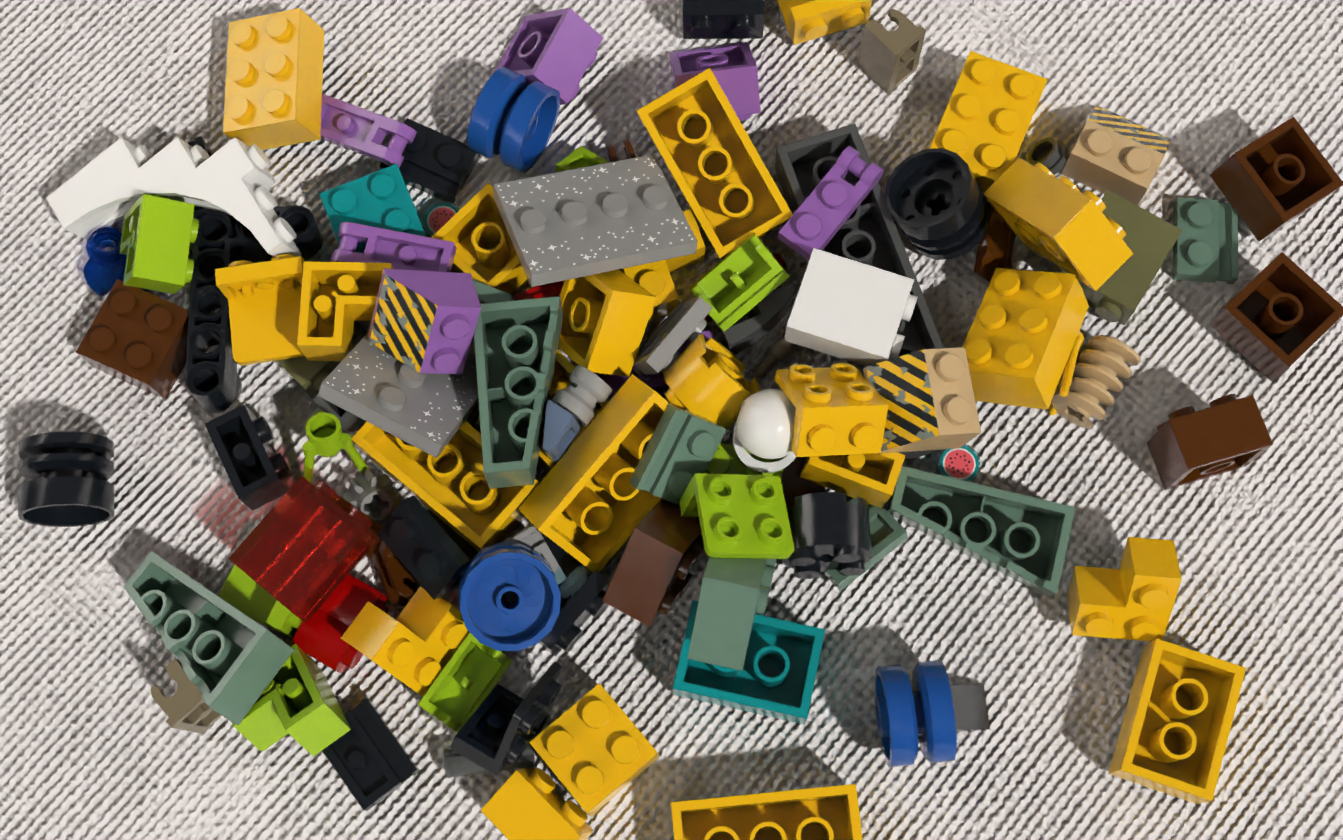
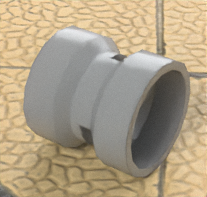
(582, 394)

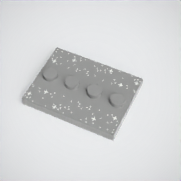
(593, 220)
(401, 401)

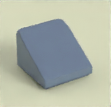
(559, 431)

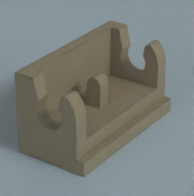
(890, 55)
(187, 707)

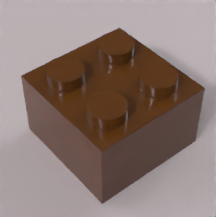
(1276, 178)
(1277, 317)
(138, 339)
(1208, 440)
(656, 563)

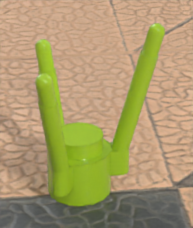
(326, 440)

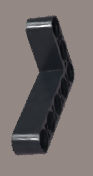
(214, 329)

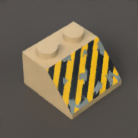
(1116, 155)
(927, 400)

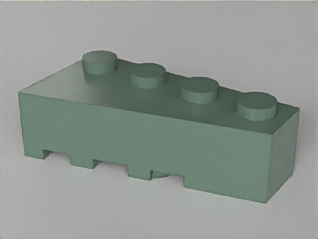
(514, 379)
(995, 526)
(727, 607)
(213, 641)

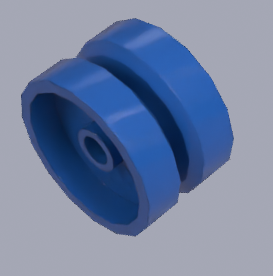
(513, 119)
(513, 623)
(915, 713)

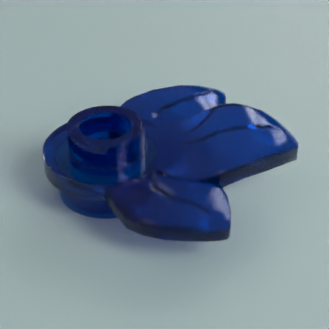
(104, 266)

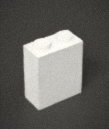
(850, 309)

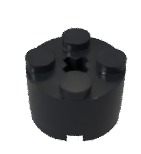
(829, 535)

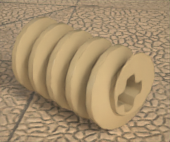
(1092, 377)

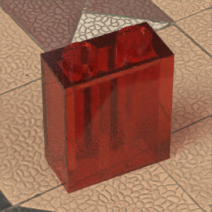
(305, 547)

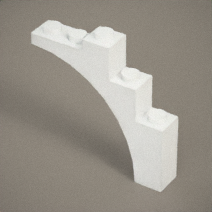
(227, 181)

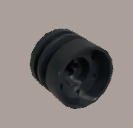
(938, 204)
(66, 479)

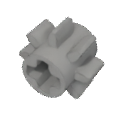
(372, 495)

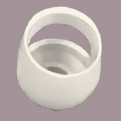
(765, 430)

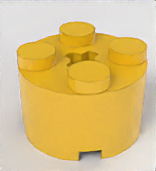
(709, 382)

